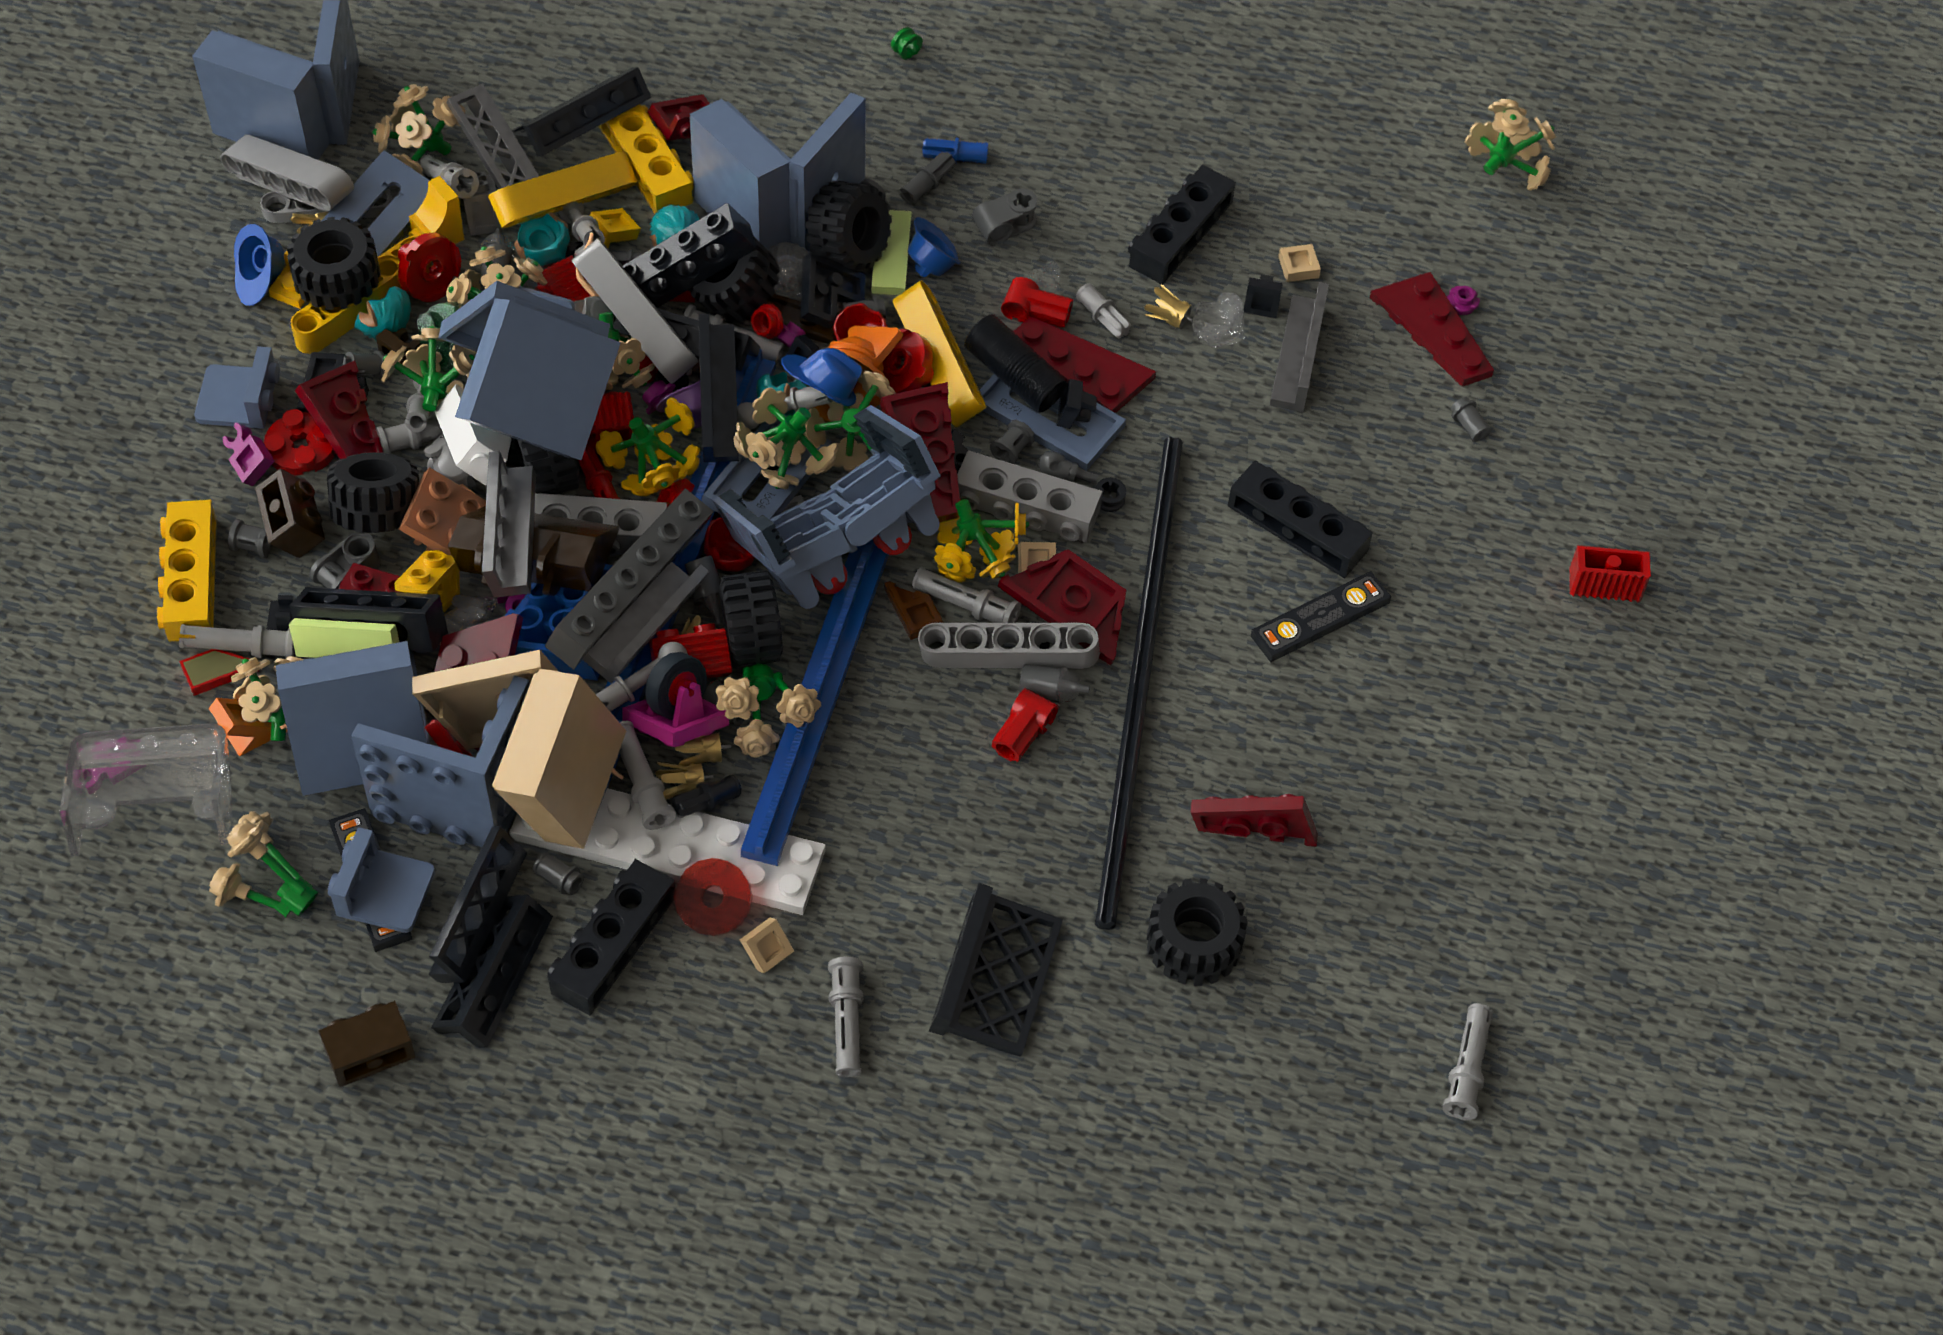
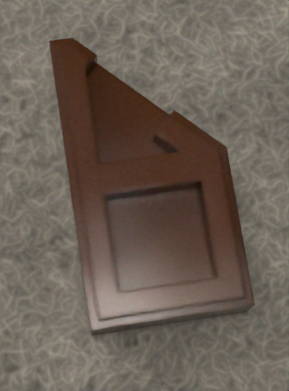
(912, 608)

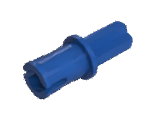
(958, 149)

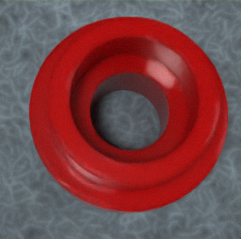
(767, 321)

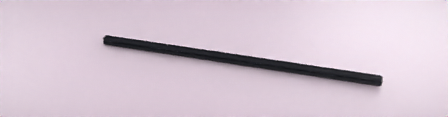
(1138, 687)

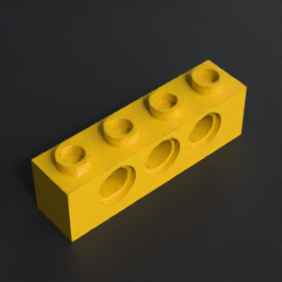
(654, 164)
(189, 546)

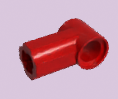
(1027, 300)
(1026, 720)

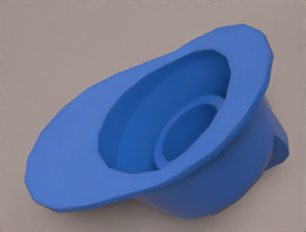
(931, 249)
(257, 263)
(828, 372)

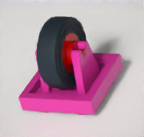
(675, 702)

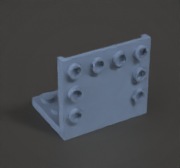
(437, 786)

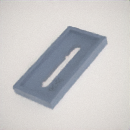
(370, 186)
(1084, 450)
(743, 473)

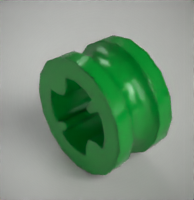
(906, 43)

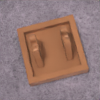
(437, 510)

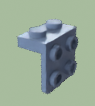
(239, 392)
(379, 885)

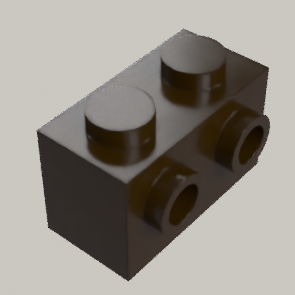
(290, 513)
(366, 1043)

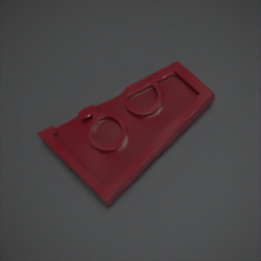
(341, 411)
(1269, 816)

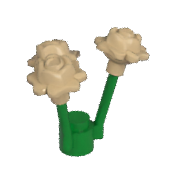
(746, 694)
(252, 837)

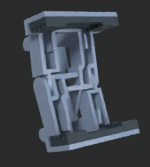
(868, 503)

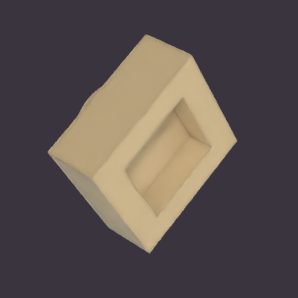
(1299, 263)
(1034, 552)
(767, 945)

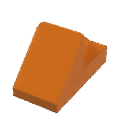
(241, 734)

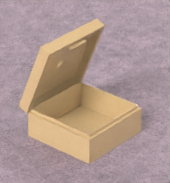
(557, 749)

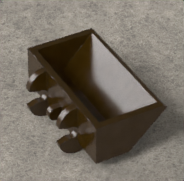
(563, 554)

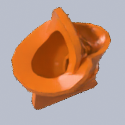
(868, 348)

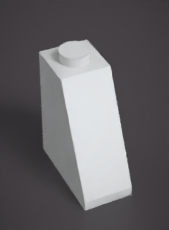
(467, 441)

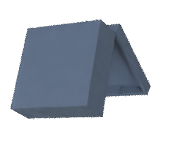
(280, 94)
(756, 178)
(533, 369)
(335, 692)

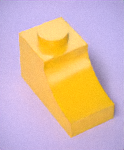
(438, 213)

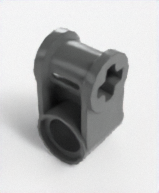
(1004, 218)
(333, 566)

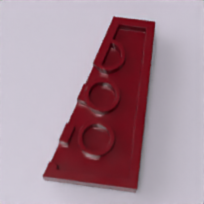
(1435, 324)
(1103, 372)
(929, 415)

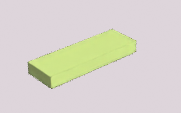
(891, 270)
(328, 637)

